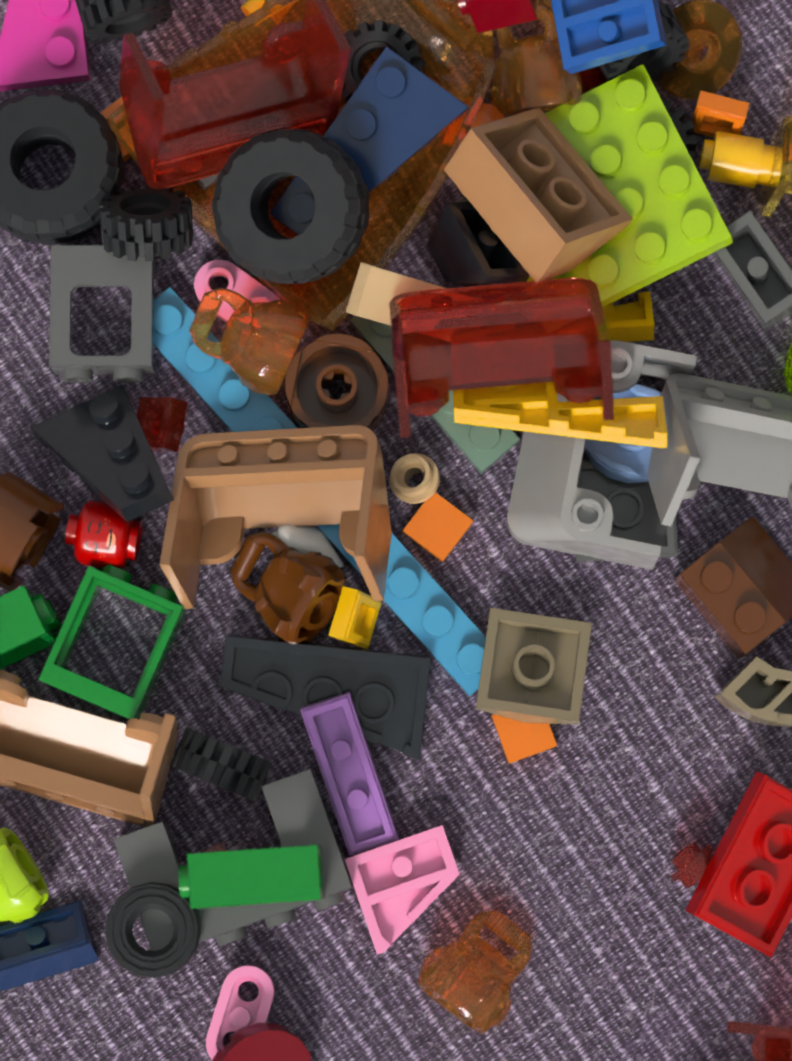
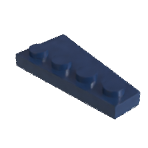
(380, 128)

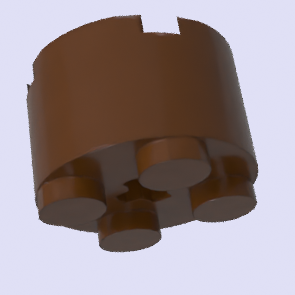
(334, 359)
(25, 527)

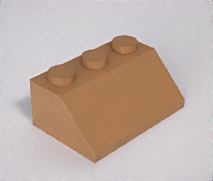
(536, 193)

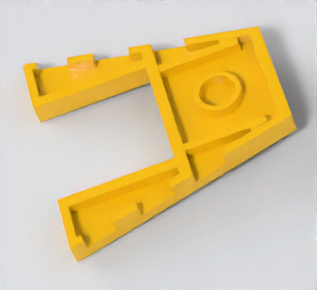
(537, 408)

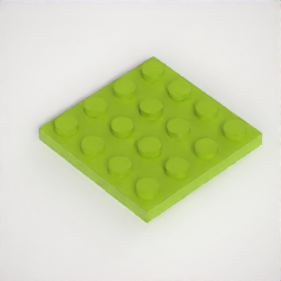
(645, 165)

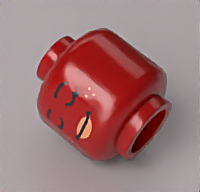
(103, 536)

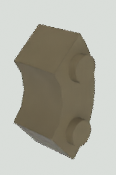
(759, 694)

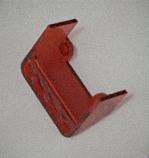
(196, 121)
(500, 339)

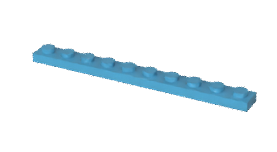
(409, 587)

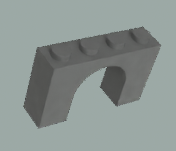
(299, 821)

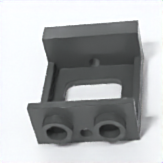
(93, 267)

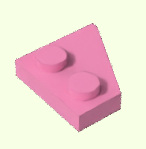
(401, 881)

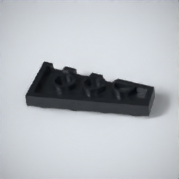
(384, 685)

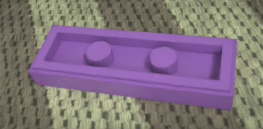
(349, 773)

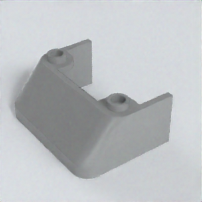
(721, 438)
(545, 499)

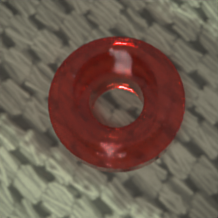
(691, 863)

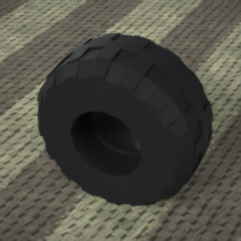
(244, 195)
(72, 208)

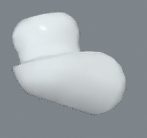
(306, 540)

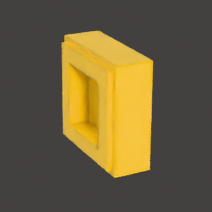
(355, 618)

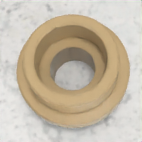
(408, 466)

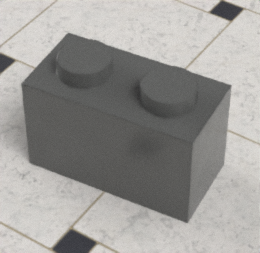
(757, 271)

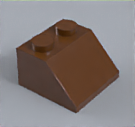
(741, 587)

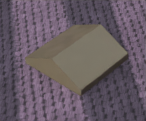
(533, 667)

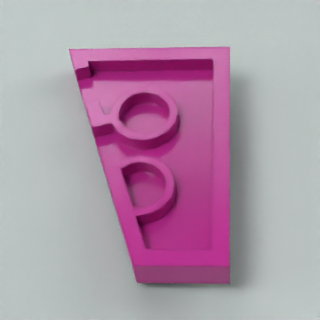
(42, 45)

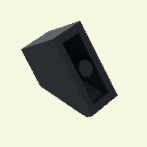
(470, 250)

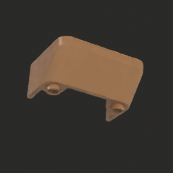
(275, 480)
(84, 757)

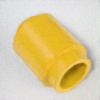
(737, 160)

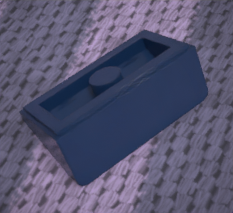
(45, 945)

